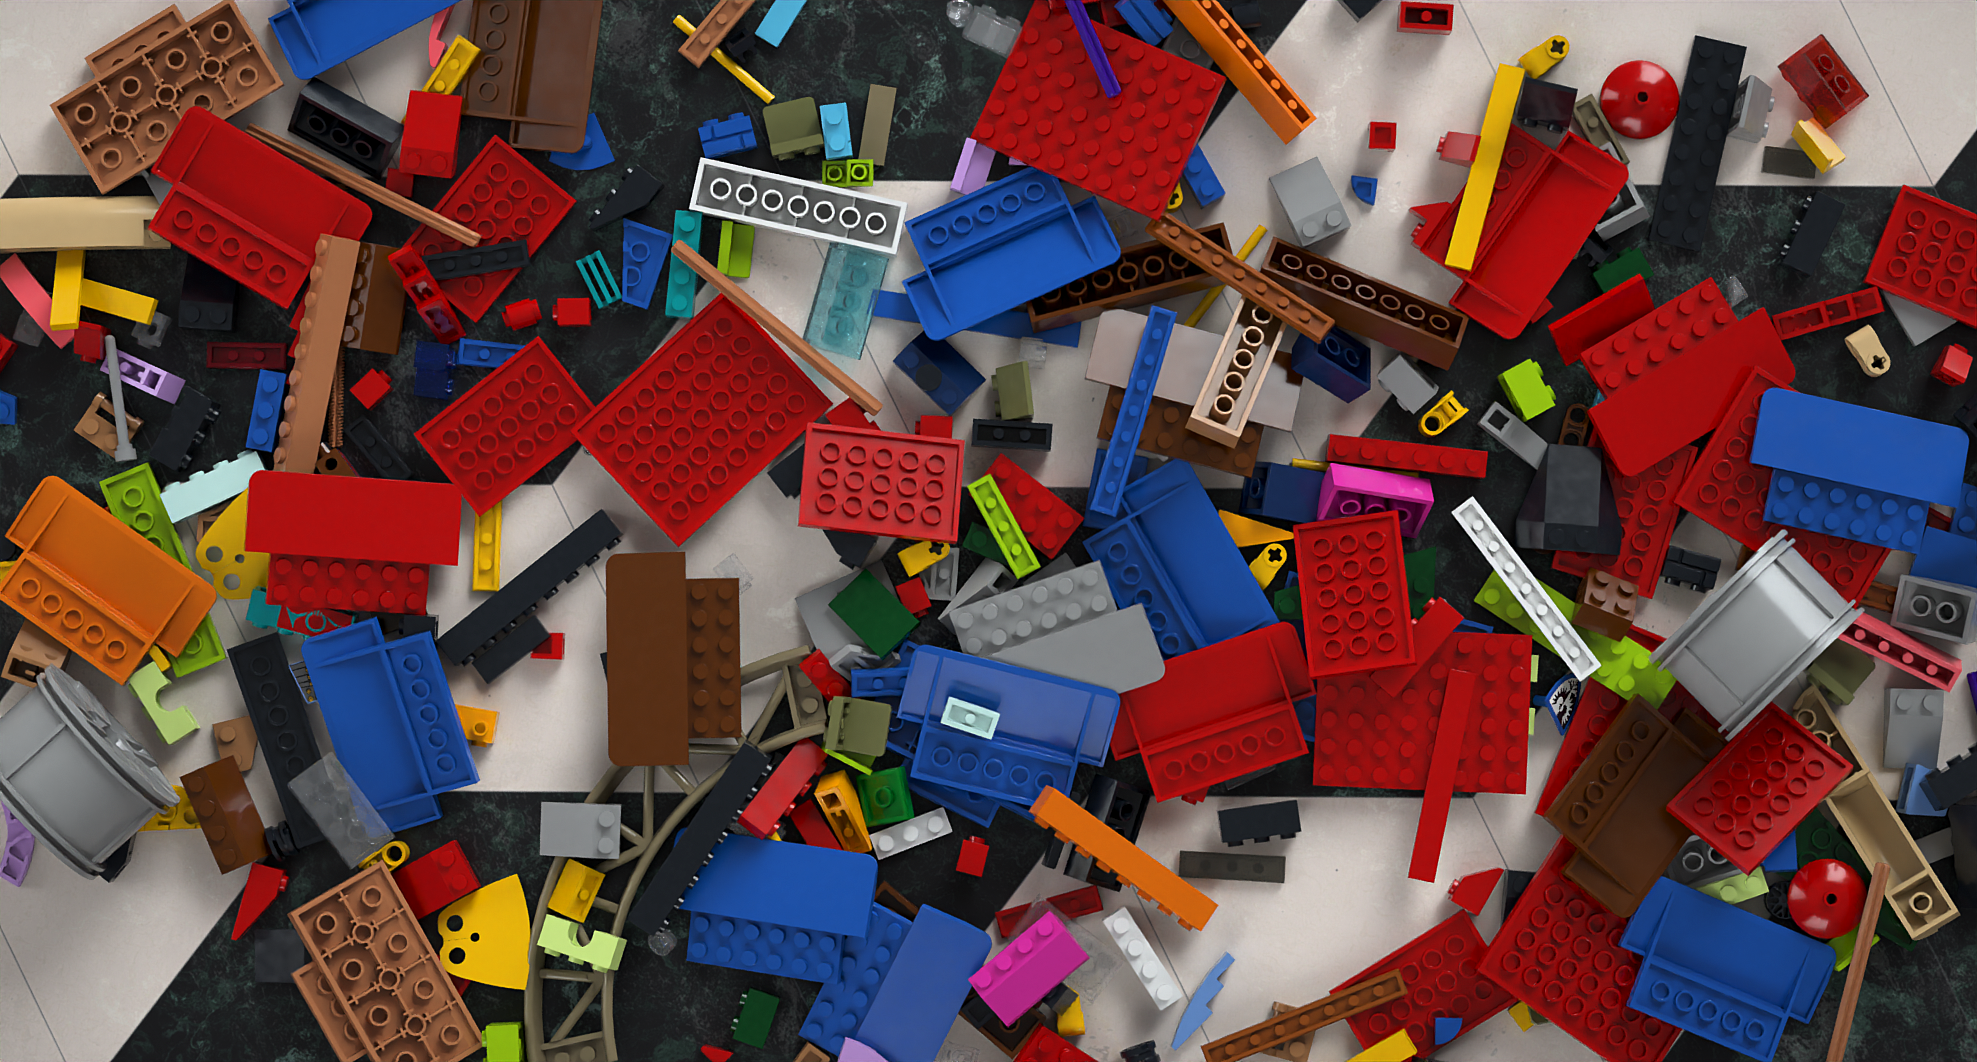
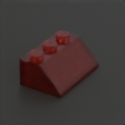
(1823, 81)

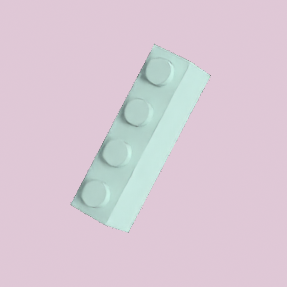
(211, 489)

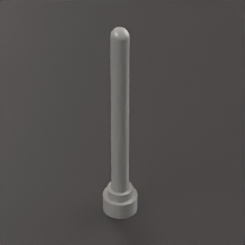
(124, 450)

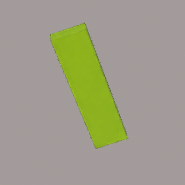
(1003, 526)

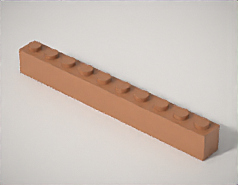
(316, 354)

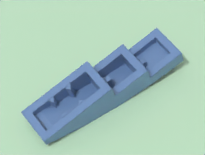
(1196, 1010)

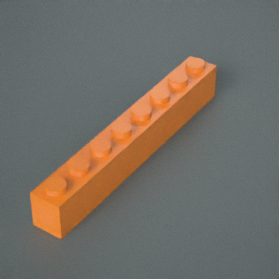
(1244, 66)
(1123, 858)

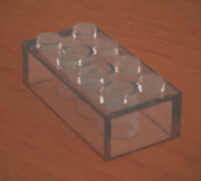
(340, 810)
(1093, 974)

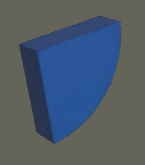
(1364, 188)
(1446, 1029)

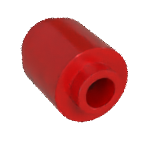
(521, 314)

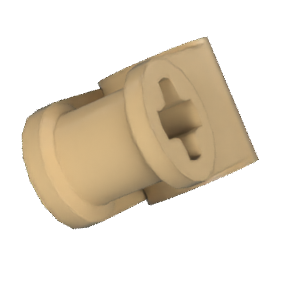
(1866, 349)

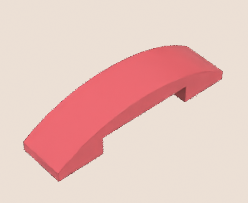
(437, 48)
(32, 297)

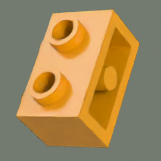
(478, 724)

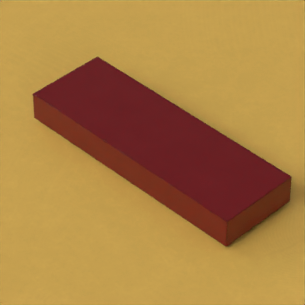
(246, 355)

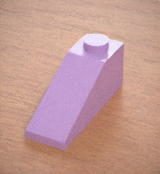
(147, 377)

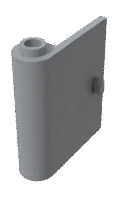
(824, 625)

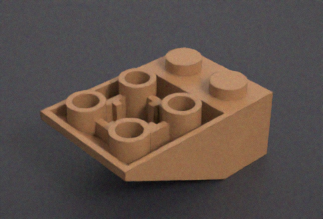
(32, 653)

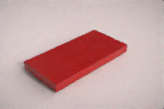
(1601, 318)

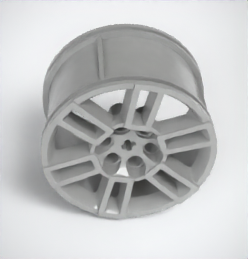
(1755, 634)
(77, 773)

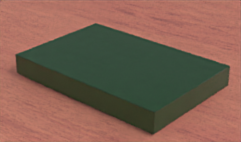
(874, 614)

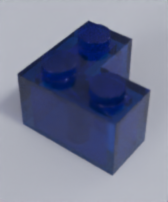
(434, 370)

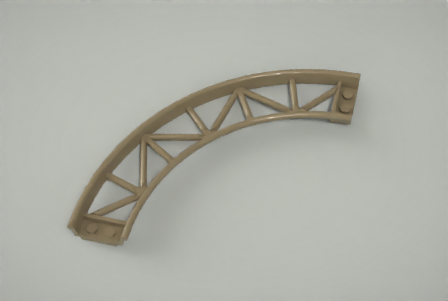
(809, 719)

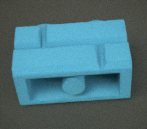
(836, 132)

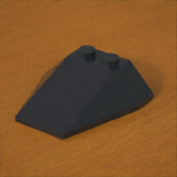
(1570, 504)

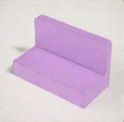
(972, 167)

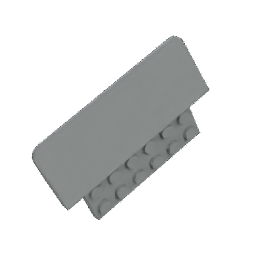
(1065, 630)

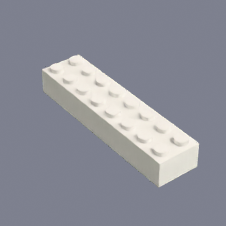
(798, 207)

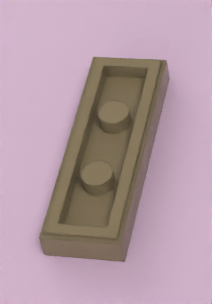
(877, 123)
(1595, 126)

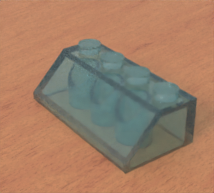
(845, 300)

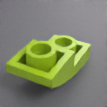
(848, 173)

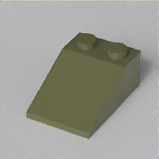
(1014, 392)

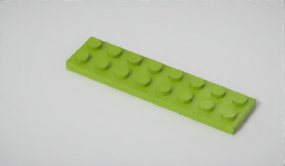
(137, 503)
(1623, 663)

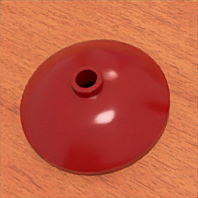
(1628, 114)
(1808, 898)

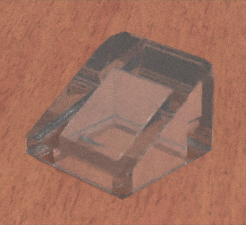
(1735, 291)

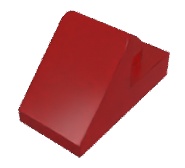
(1431, 215)

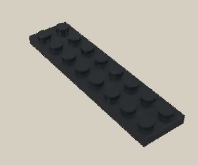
(1697, 143)
(279, 724)

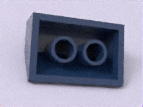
(1335, 364)
(958, 375)

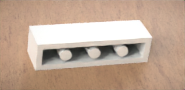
(1142, 958)

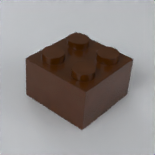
(1605, 604)

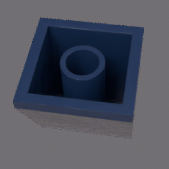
(1281, 493)

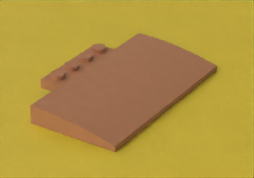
(153, 78)
(378, 977)

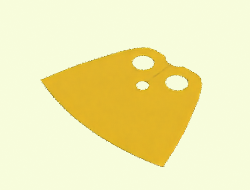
(229, 536)
(503, 924)

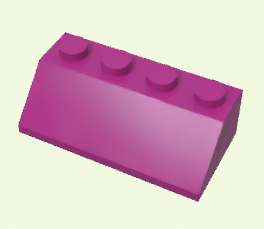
(1362, 491)
(1028, 968)

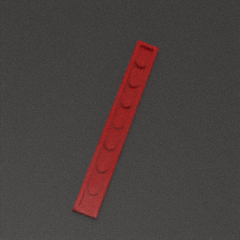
(1441, 775)

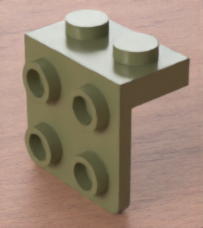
(793, 128)
(1839, 671)
(857, 725)

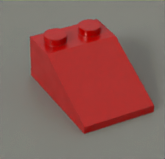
(431, 134)
(436, 879)

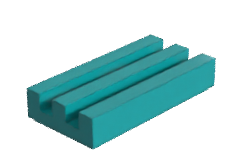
(589, 259)

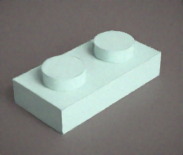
(970, 717)

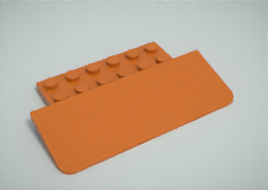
(100, 582)

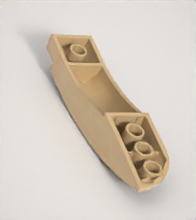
(78, 224)
(1876, 827)

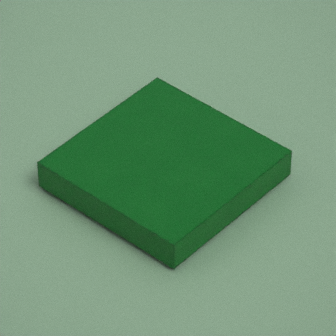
(885, 796)

